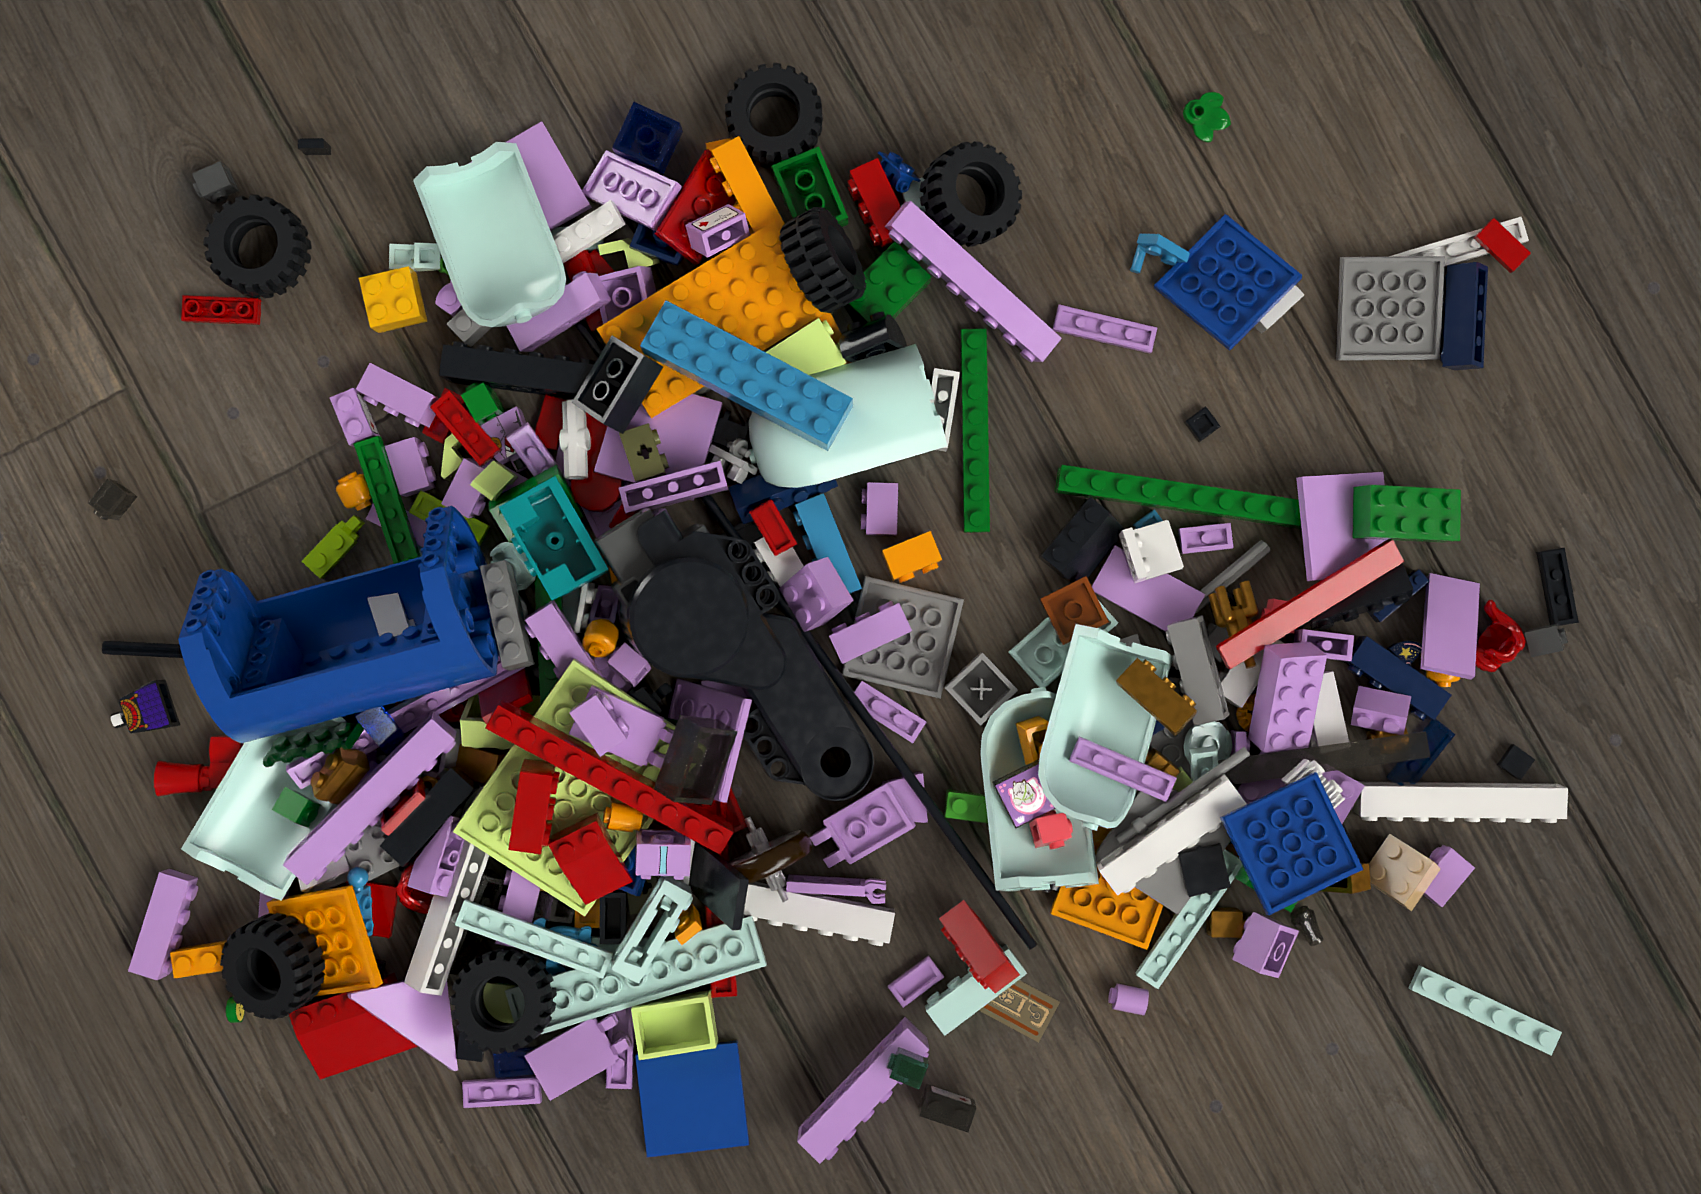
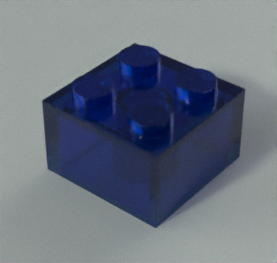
(647, 138)

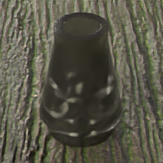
(1306, 923)

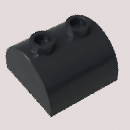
(872, 338)

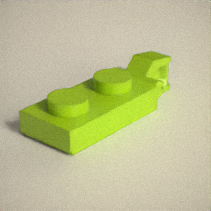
(333, 547)

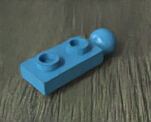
(358, 878)

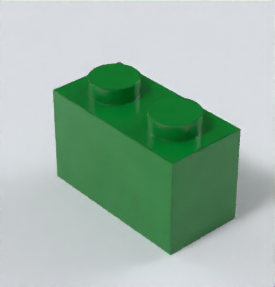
(482, 402)

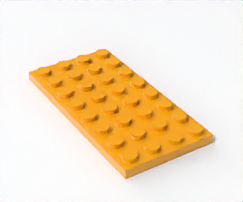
(739, 291)

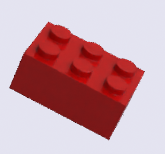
(876, 200)
(534, 806)
(977, 948)

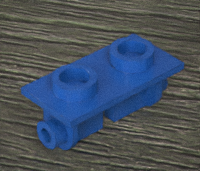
(898, 173)

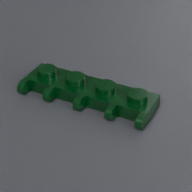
(307, 743)

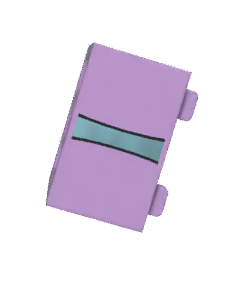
(662, 854)

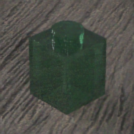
(907, 1067)

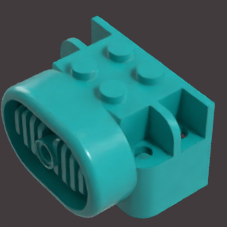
(548, 515)

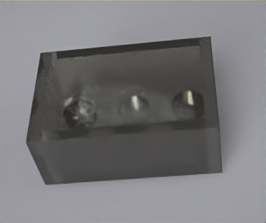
(695, 760)

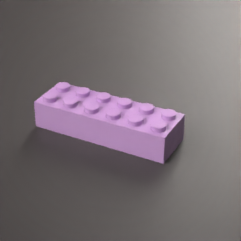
(858, 1094)

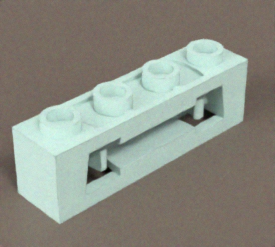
(630, 964)

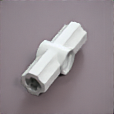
(574, 441)

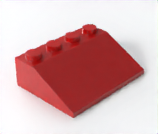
(343, 1035)

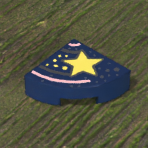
(1406, 650)

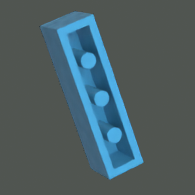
(825, 538)

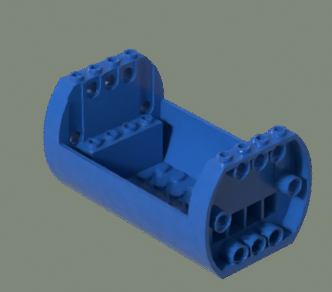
(319, 649)

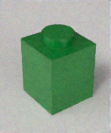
(296, 807)

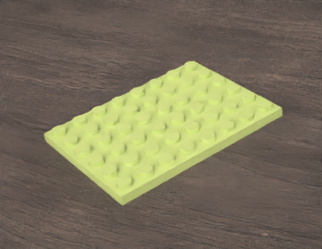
(490, 815)

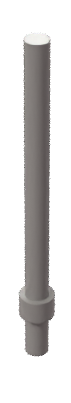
(1140, 825)

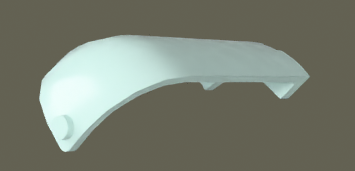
(493, 236)
(885, 425)
(1102, 712)
(242, 830)
(1014, 855)

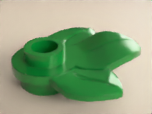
(1210, 116)

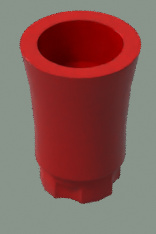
(180, 778)

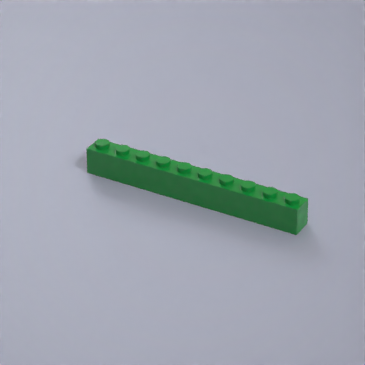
(1178, 496)

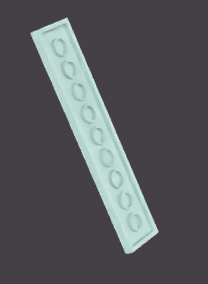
(703, 959)

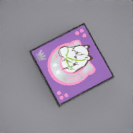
(1023, 794)

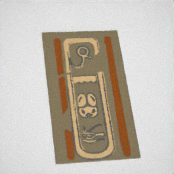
(1023, 1009)

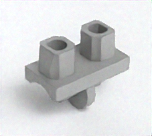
(737, 450)

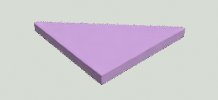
(414, 1015)

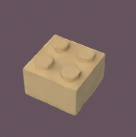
(1401, 872)

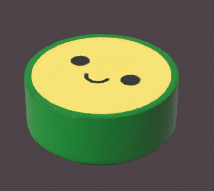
(234, 1011)

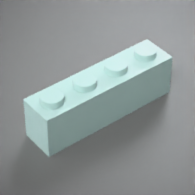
(964, 998)

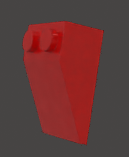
(589, 859)

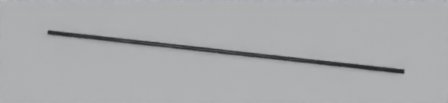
(867, 718)

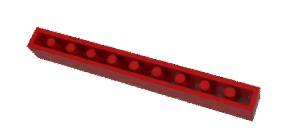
(608, 776)

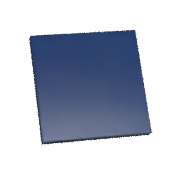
(1228, 282)
(1291, 843)
(693, 1101)

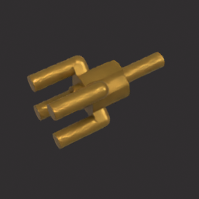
(1234, 617)

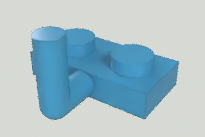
(1158, 246)

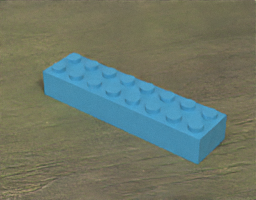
(747, 375)

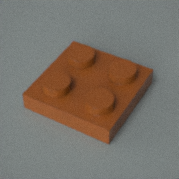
(1073, 606)

